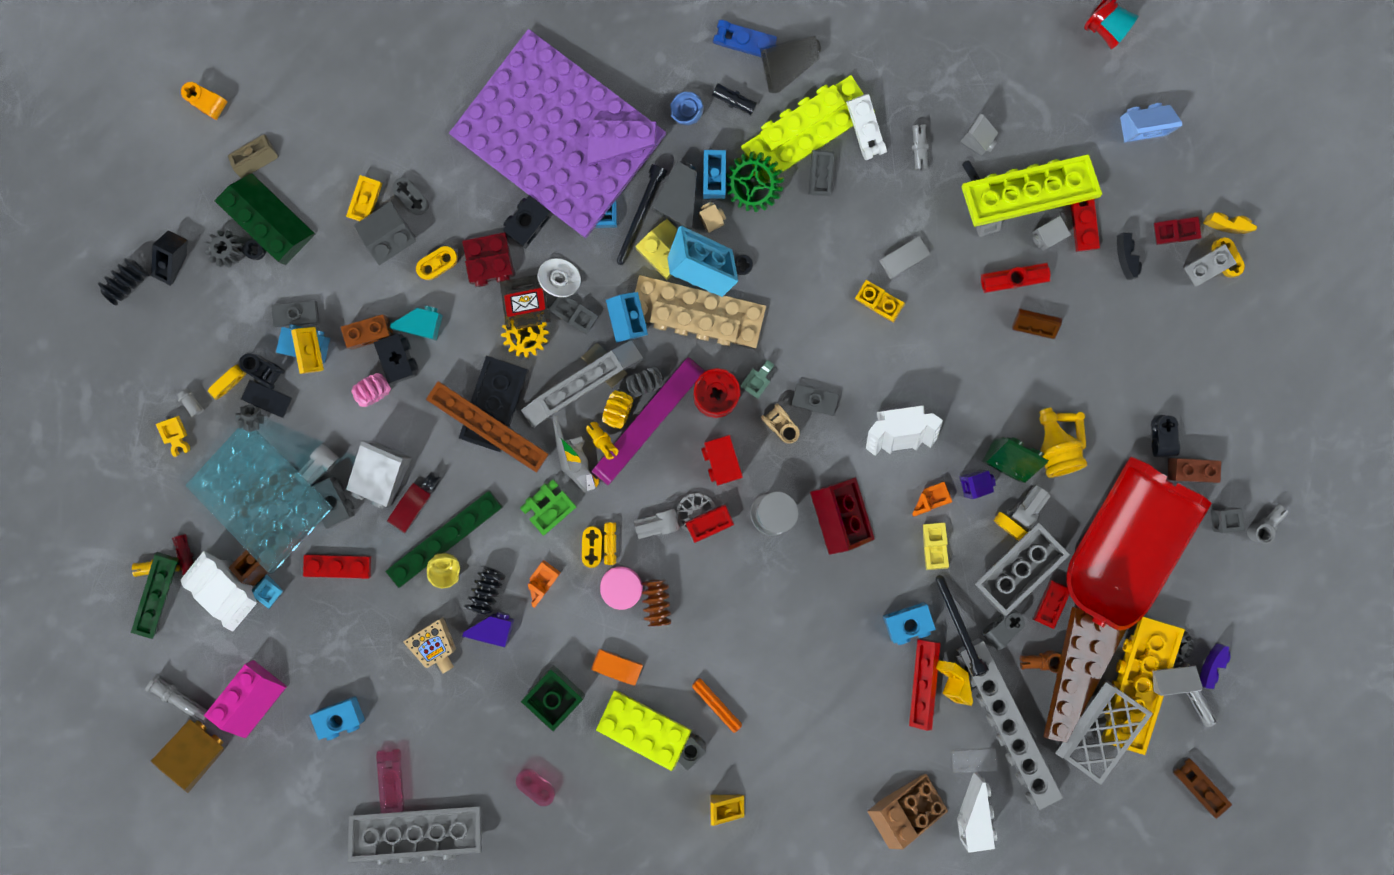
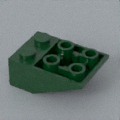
(1013, 459)

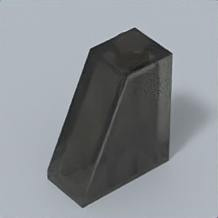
(788, 60)

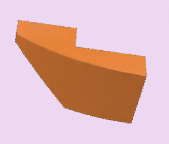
(932, 497)
(541, 581)

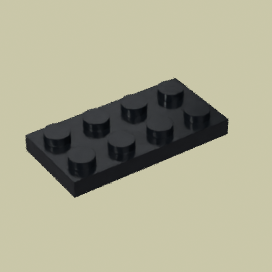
(497, 395)

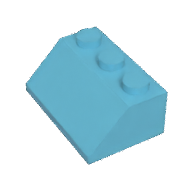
(702, 262)

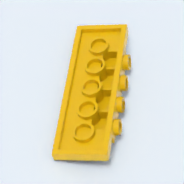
(1149, 649)

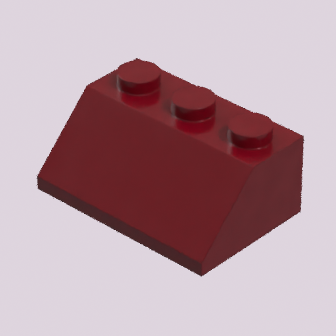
(842, 516)

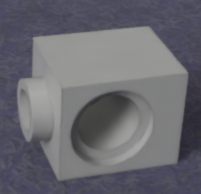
(1050, 233)

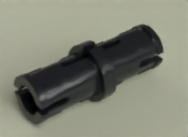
(734, 99)

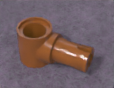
(1040, 661)

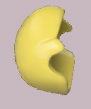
(443, 570)

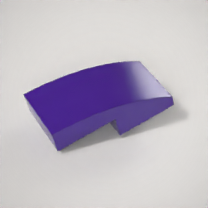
(1217, 658)

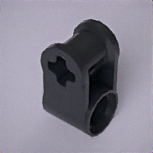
(264, 371)
(1165, 439)

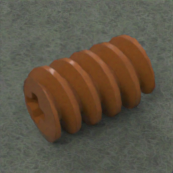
(656, 603)

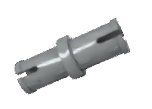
(920, 147)

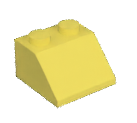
(657, 245)

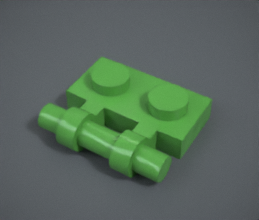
(552, 512)

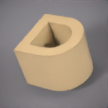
(711, 217)

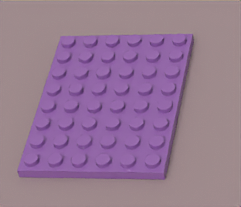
(536, 133)

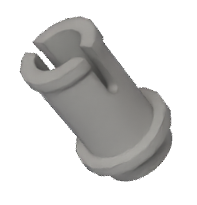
(190, 402)

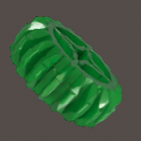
(737, 178)

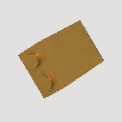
(188, 755)

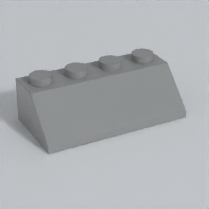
(1021, 569)

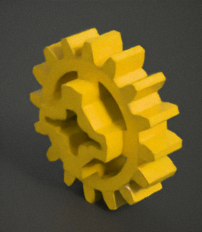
(522, 344)

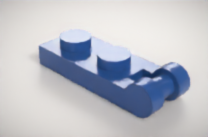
(743, 39)

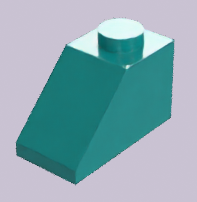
(420, 322)

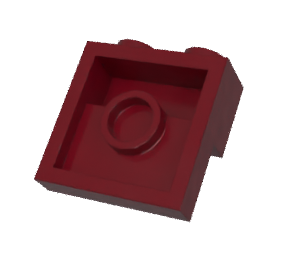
(488, 259)

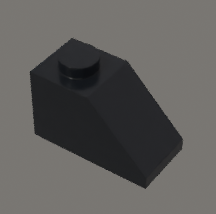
(168, 257)

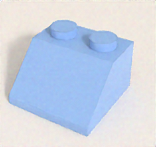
(1149, 122)

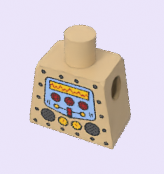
(433, 645)

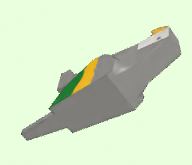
(573, 459)

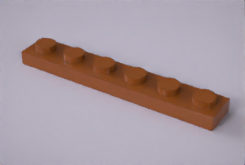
(487, 426)

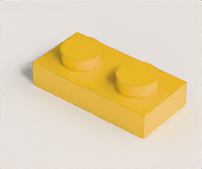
(364, 198)
(307, 350)

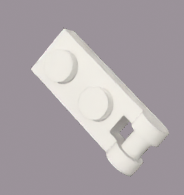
(866, 126)

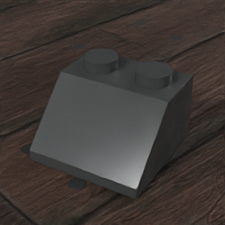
(385, 233)

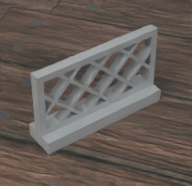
(1086, 721)

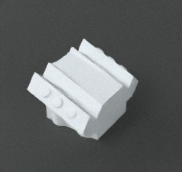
(903, 430)
(219, 590)

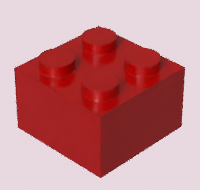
(722, 460)

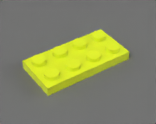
(644, 730)

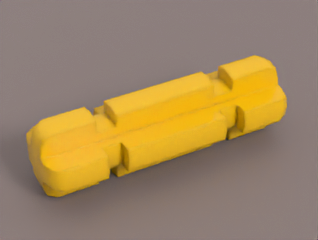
(610, 543)

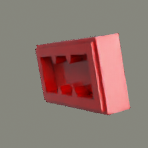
(709, 523)
(1052, 604)

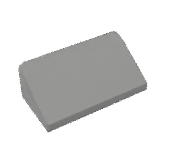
(1176, 680)

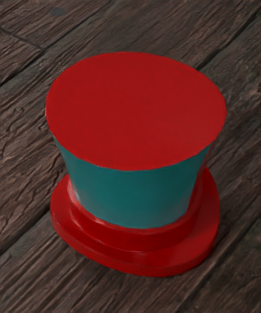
(1111, 22)

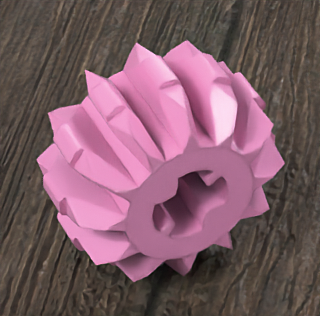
(370, 390)

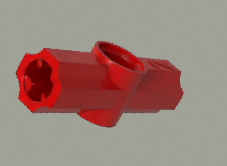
(1028, 276)

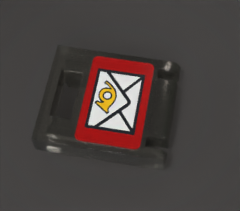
(525, 304)

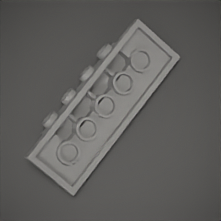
(414, 835)

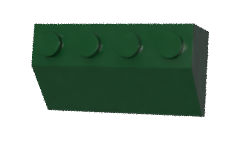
(265, 218)

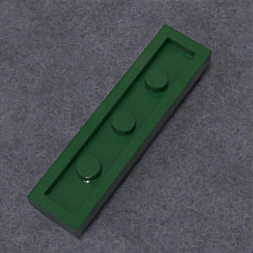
(154, 595)

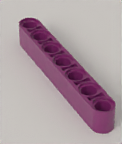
(649, 420)

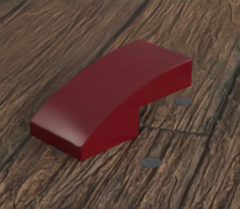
(1177, 230)
(408, 508)

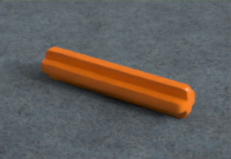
(716, 705)

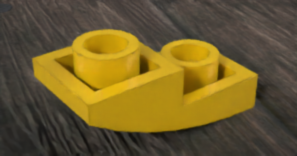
(1235, 225)
(879, 301)

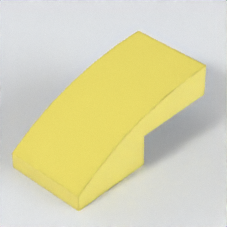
(935, 546)

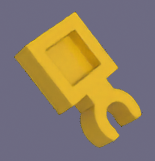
(172, 432)

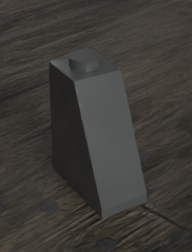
(678, 196)

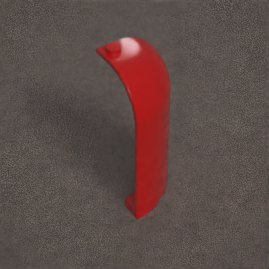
(1133, 545)

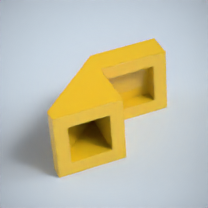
(958, 683)

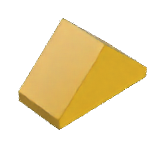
(726, 808)

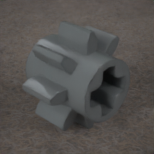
(249, 418)

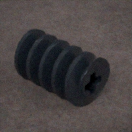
(122, 281)
(485, 591)

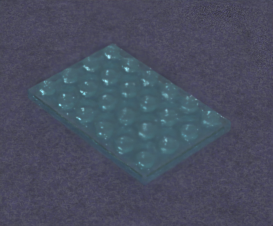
(259, 497)

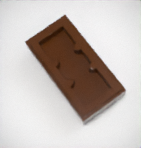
(1037, 323)

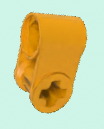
(205, 100)

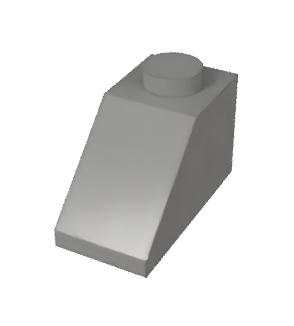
(980, 136)

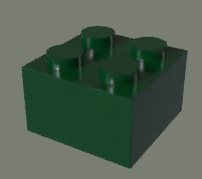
(553, 698)

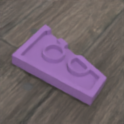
(617, 138)

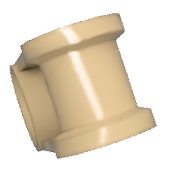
(780, 423)

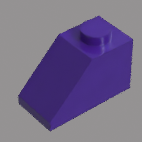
(977, 484)
(492, 630)

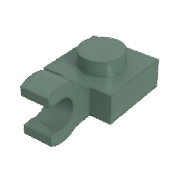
(756, 382)

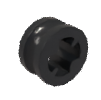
(248, 248)
(748, 261)
(431, 482)

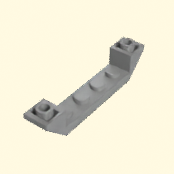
(581, 383)

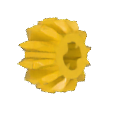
(617, 409)

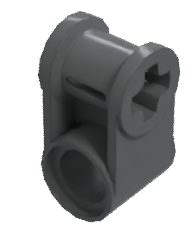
(1002, 630)

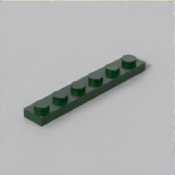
(444, 538)

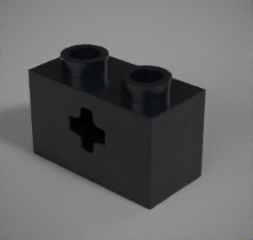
(387, 350)

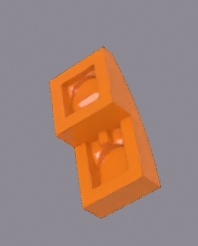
(617, 667)

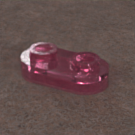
(534, 788)

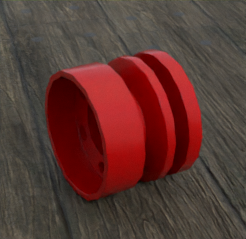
(722, 382)

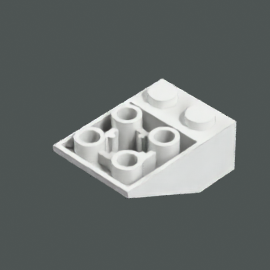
(975, 817)

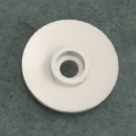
(561, 271)

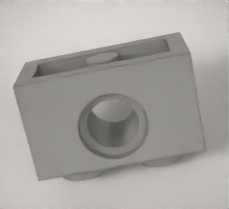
(1209, 265)

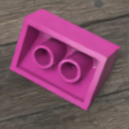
(245, 700)

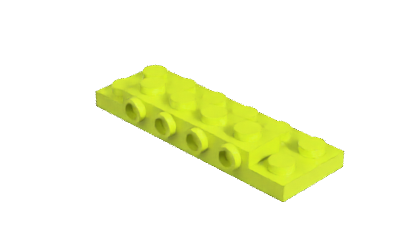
(807, 127)
(1031, 190)

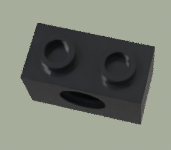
(525, 234)

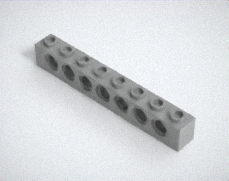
(1047, 791)

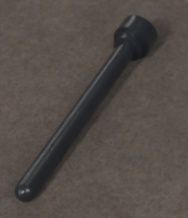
(656, 175)
(977, 665)

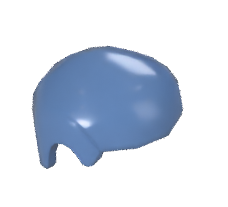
(686, 108)

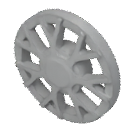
(694, 510)

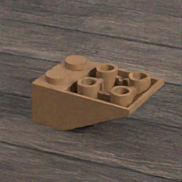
(907, 812)

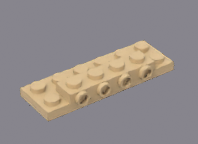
(700, 312)

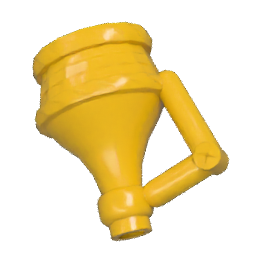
(1059, 447)

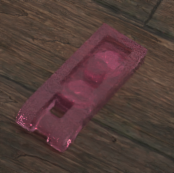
(390, 781)

